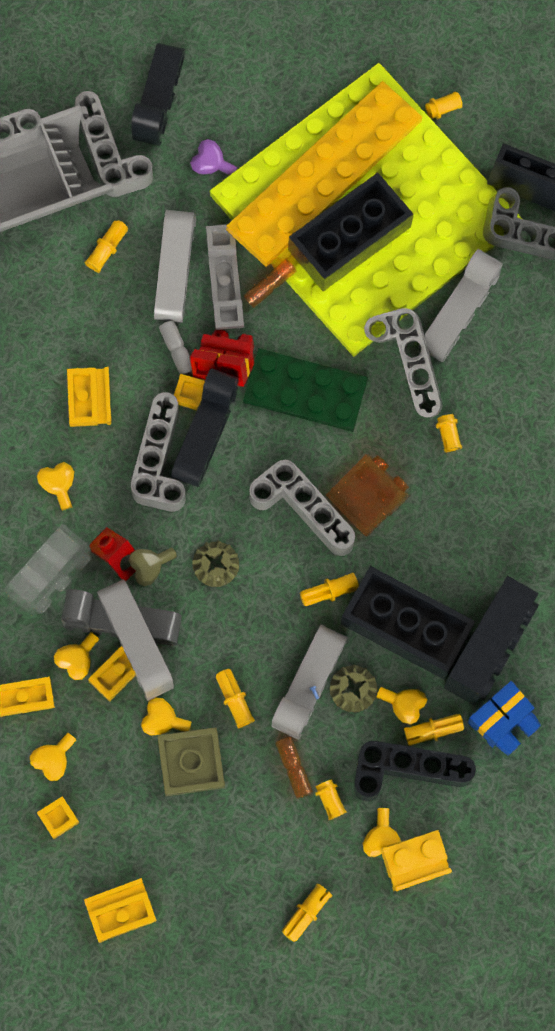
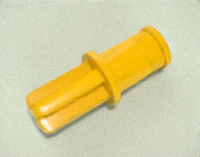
(106, 246)
(329, 590)
(234, 698)
(434, 729)
(306, 912)

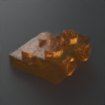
(369, 493)

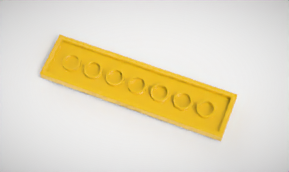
(324, 173)

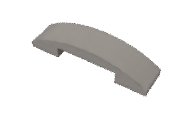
(224, 278)

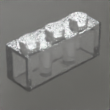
(48, 571)

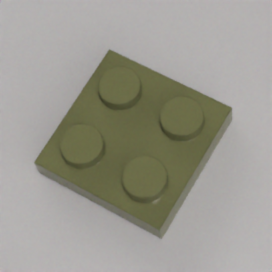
(191, 761)

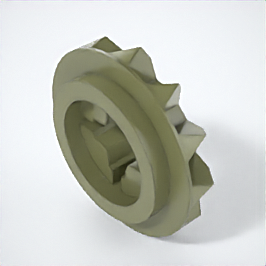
(216, 577)
(350, 701)

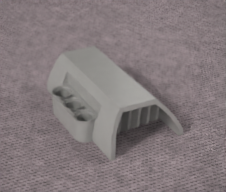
(42, 167)

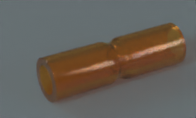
(267, 285)
(295, 771)

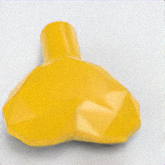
(57, 482)
(76, 657)
(405, 703)
(162, 718)
(52, 758)
(381, 835)

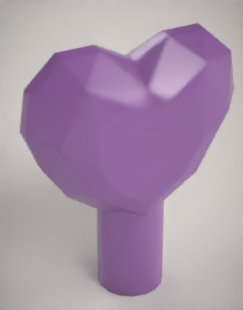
(210, 159)

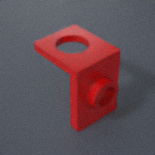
(111, 549)

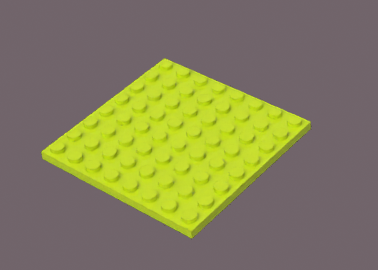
(426, 174)

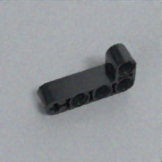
(150, 115)
(206, 427)
(414, 771)

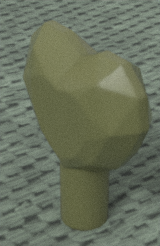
(149, 564)

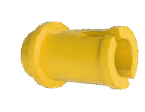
(443, 105)
(449, 432)
(330, 799)

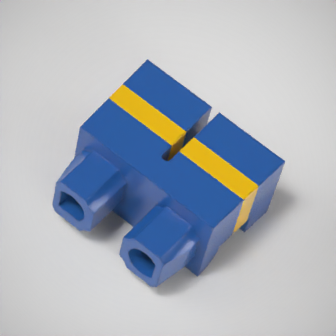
(503, 714)

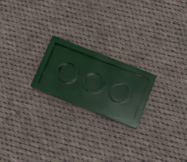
(305, 390)

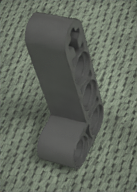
(513, 226)
(88, 614)

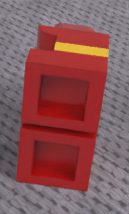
(225, 355)

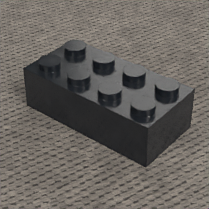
(350, 231)
(407, 622)
(495, 634)

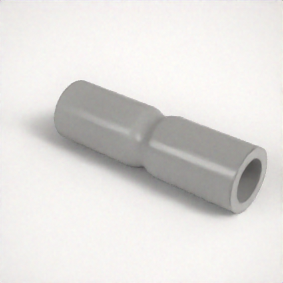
(176, 347)

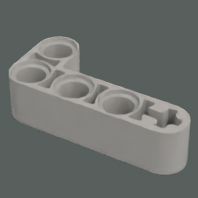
(105, 144)
(174, 265)
(460, 307)
(411, 365)
(158, 449)
(306, 510)
(136, 639)
(314, 670)

